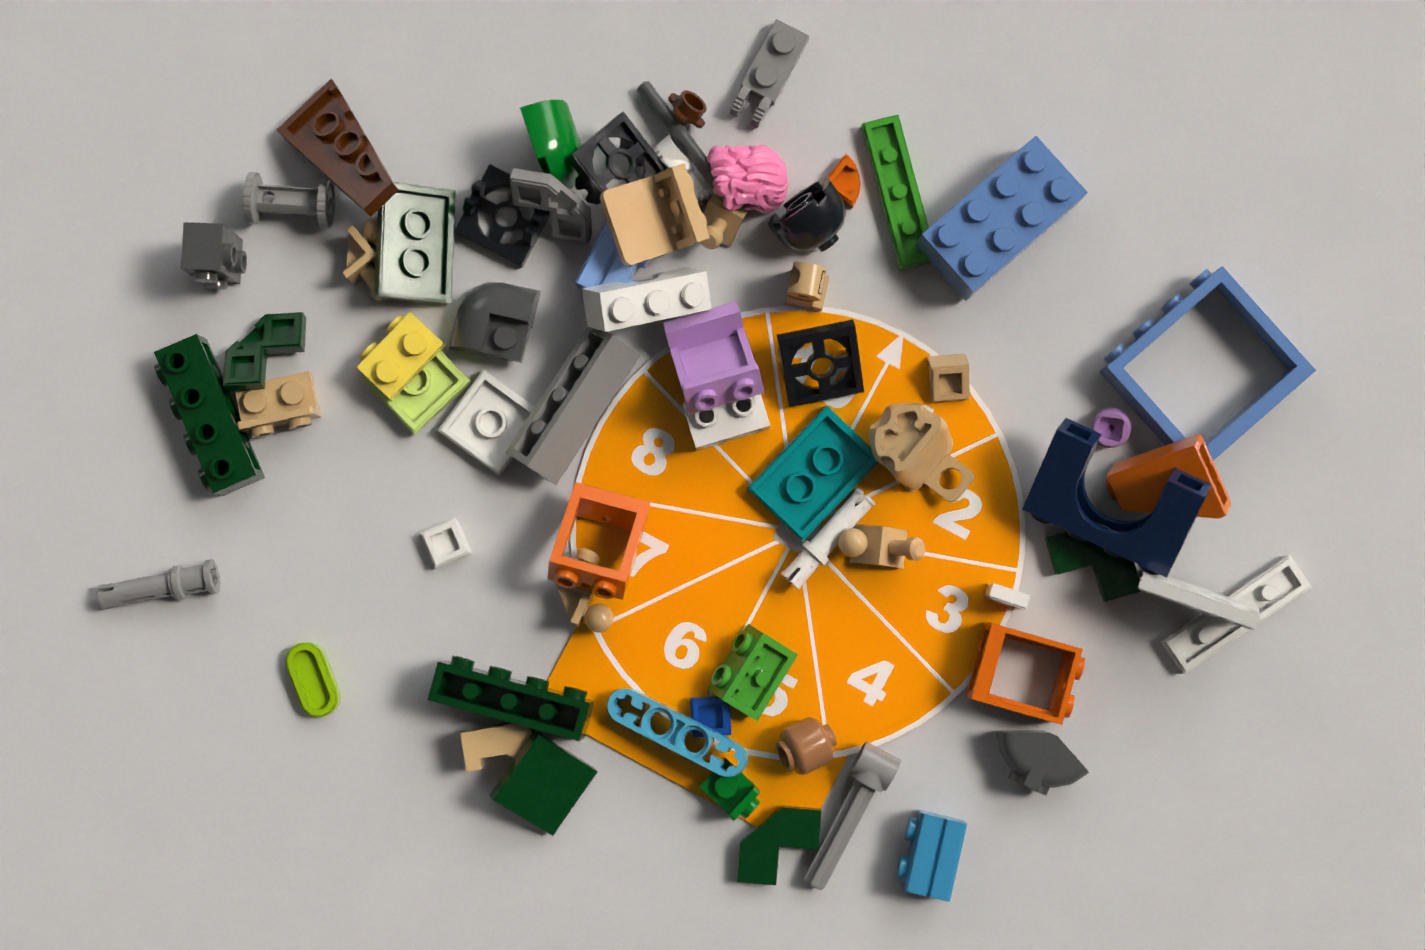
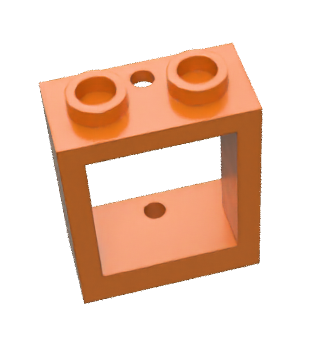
(608, 509)
(986, 661)

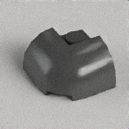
(495, 321)

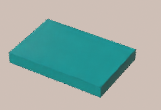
(813, 473)

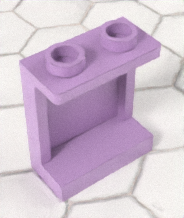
(713, 358)

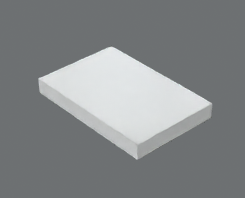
(1201, 600)

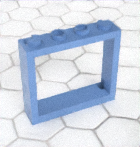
(1298, 367)

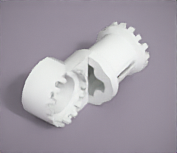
(673, 156)

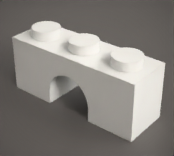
(636, 303)

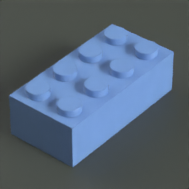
(1000, 218)

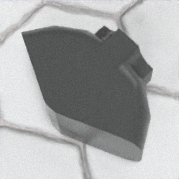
(1039, 759)

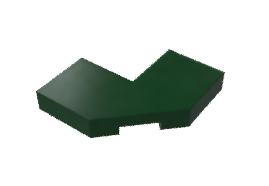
(248, 358)
(1114, 575)
(784, 828)

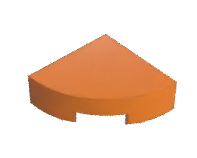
(846, 180)

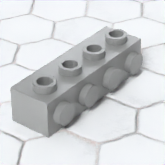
(575, 407)

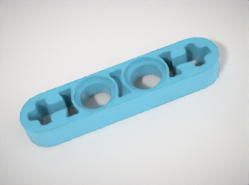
(676, 734)

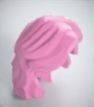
(749, 176)

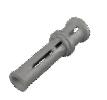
(177, 583)

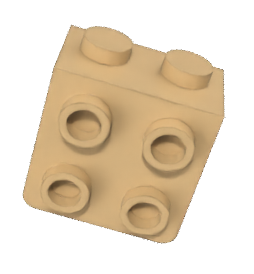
(654, 215)

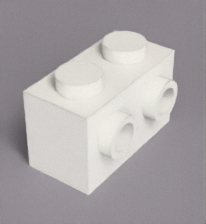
(727, 422)

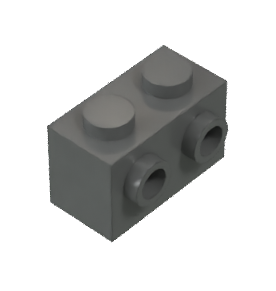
(212, 254)

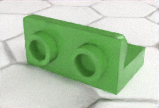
(751, 672)

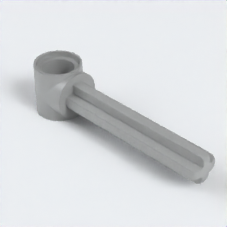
(872, 772)

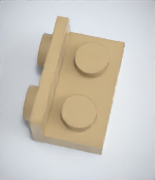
(283, 402)

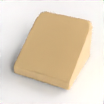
(949, 377)

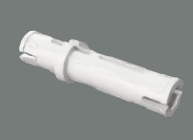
(827, 539)

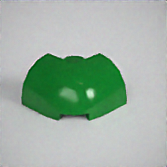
(553, 137)

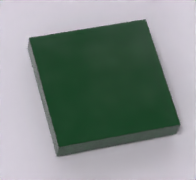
(543, 783)

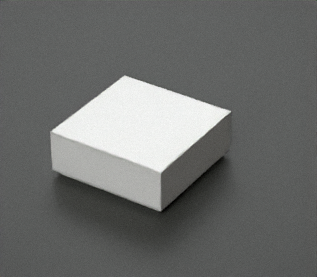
(446, 543)
(1006, 596)

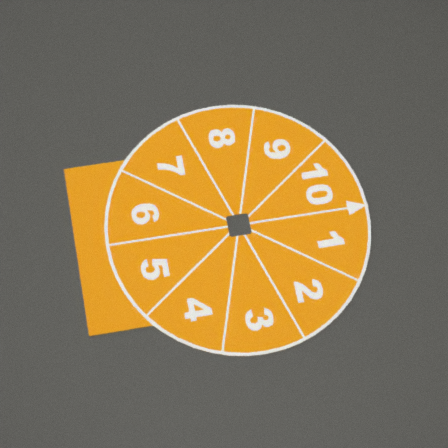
(870, 640)

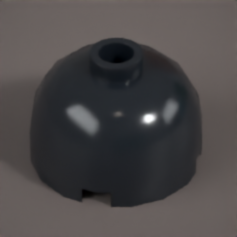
(811, 218)

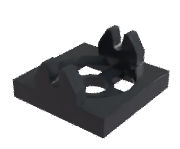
(632, 146)
(469, 226)
(848, 384)

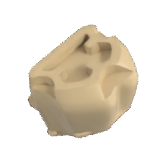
(917, 449)

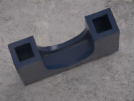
(1061, 499)

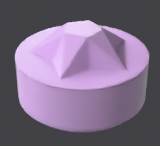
(1113, 425)

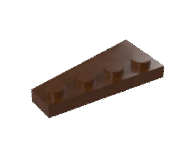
(336, 144)

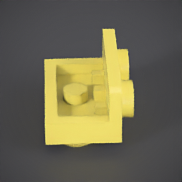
(399, 355)

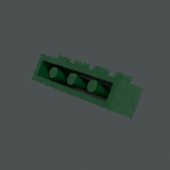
(208, 415)
(510, 699)

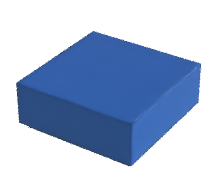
(711, 713)

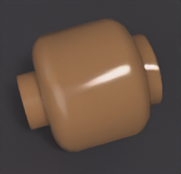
(806, 746)

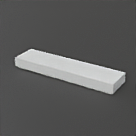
(1207, 634)

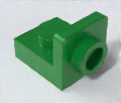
(733, 794)

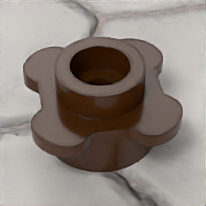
(688, 108)

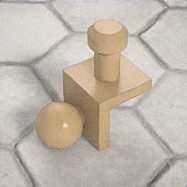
(722, 224)
(361, 255)
(880, 546)
(577, 601)

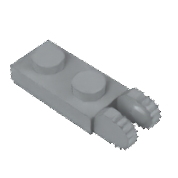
(770, 69)

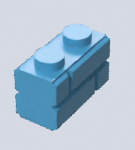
(931, 855)

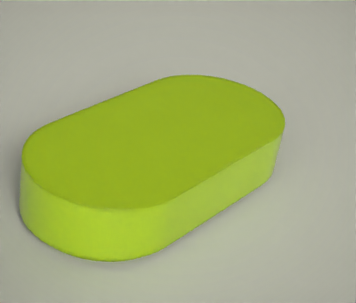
(313, 679)

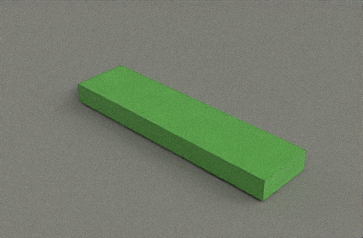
(896, 188)

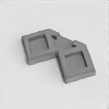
(543, 191)

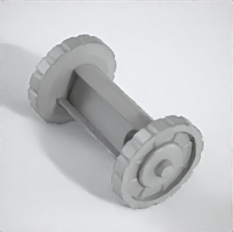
(289, 200)

